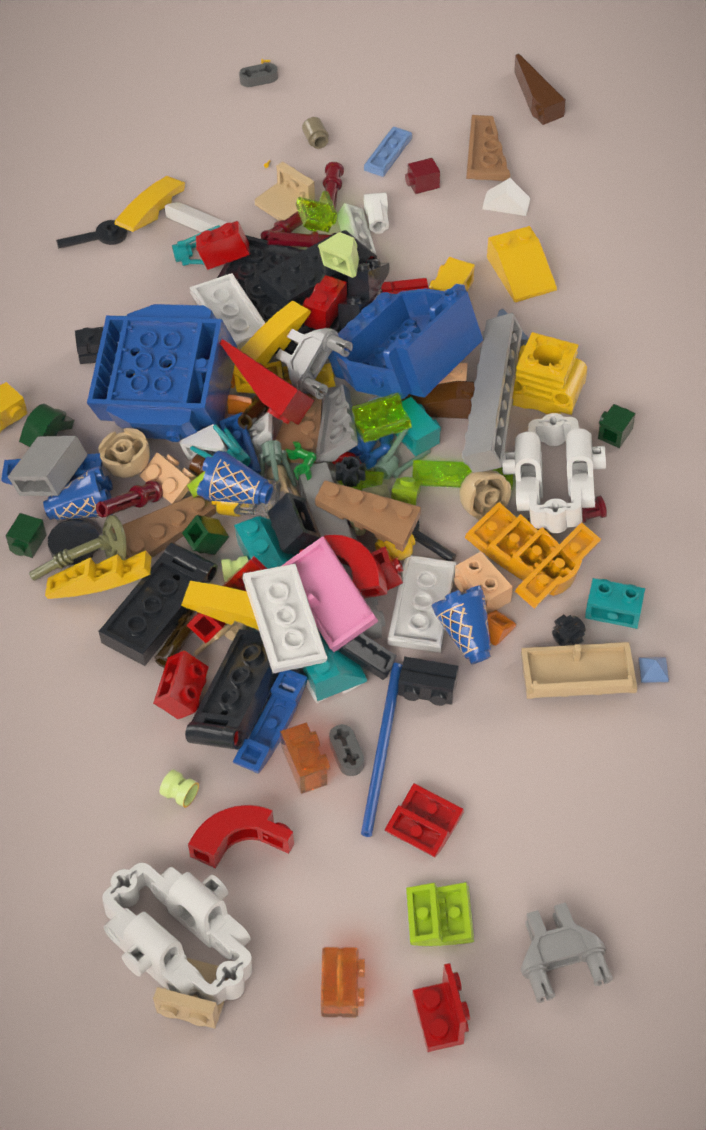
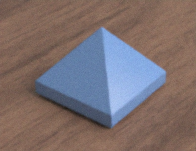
(653, 669)

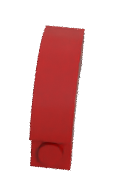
(365, 568)
(207, 627)
(237, 825)

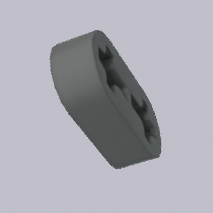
(258, 75)
(340, 752)

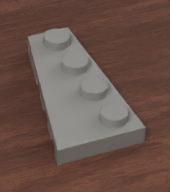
(337, 426)

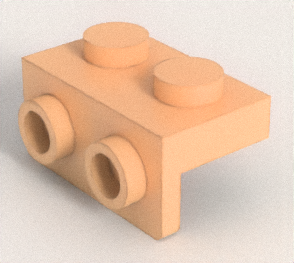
(169, 476)

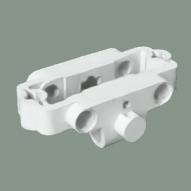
(528, 468)
(160, 954)

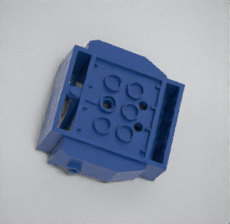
(407, 341)
(161, 399)

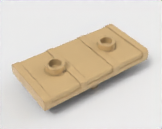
(578, 670)

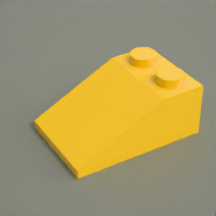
(520, 264)

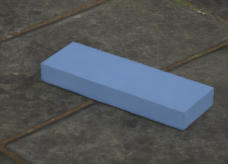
(388, 151)

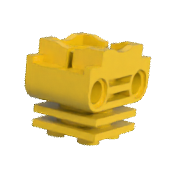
(548, 375)

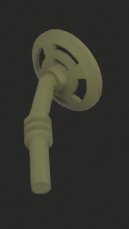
(106, 541)

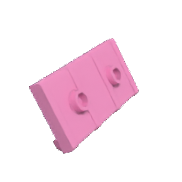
(332, 595)

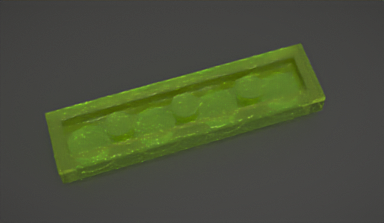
(445, 473)

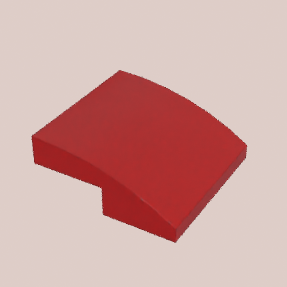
(424, 820)

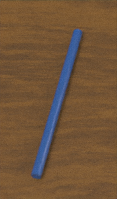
(381, 752)

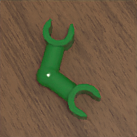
(308, 457)

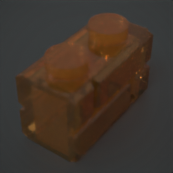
(341, 982)

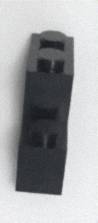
(362, 289)

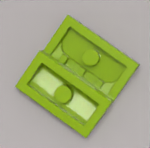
(439, 915)

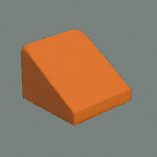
(499, 626)

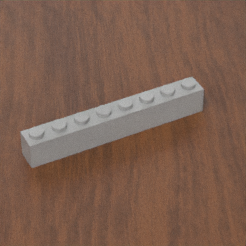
(492, 394)
(332, 525)

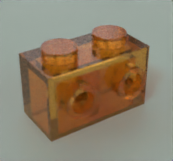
(304, 757)

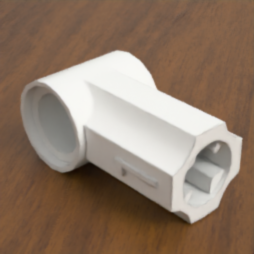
(376, 209)

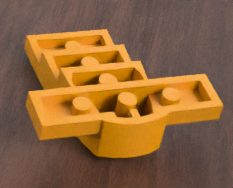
(532, 553)

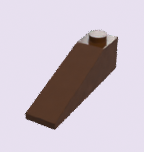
(541, 97)
(448, 400)

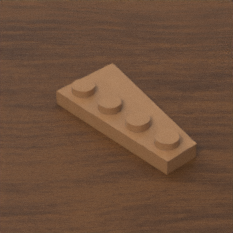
(485, 151)
(305, 433)
(380, 515)
(163, 526)

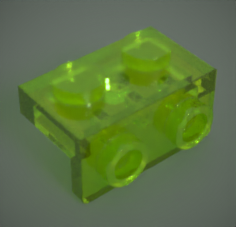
(317, 214)
(380, 417)

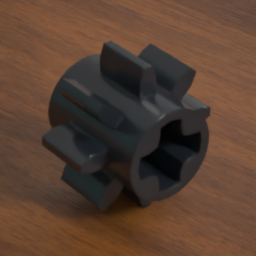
(350, 471)
(568, 630)

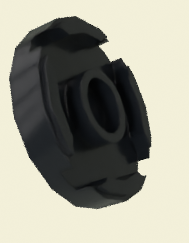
(70, 535)

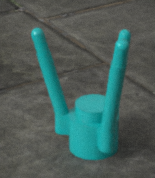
(183, 250)
(235, 449)

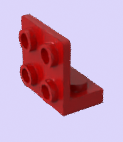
(441, 1012)

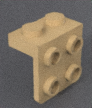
(281, 198)
(187, 1007)

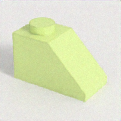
(340, 254)

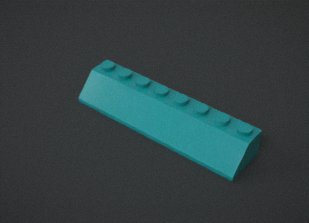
(338, 672)

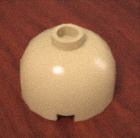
(125, 453)
(483, 491)

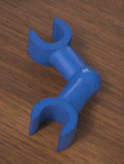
(371, 458)

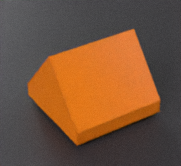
(238, 404)

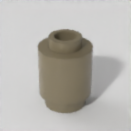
(315, 132)

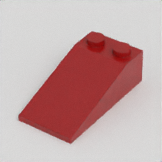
(284, 399)

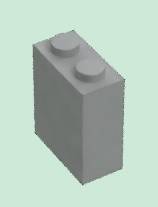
(47, 466)

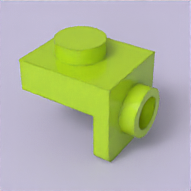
(406, 490)

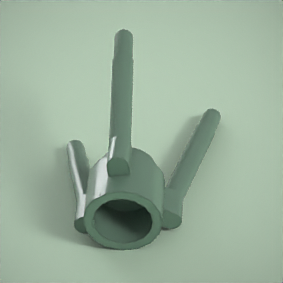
(273, 455)
(389, 463)

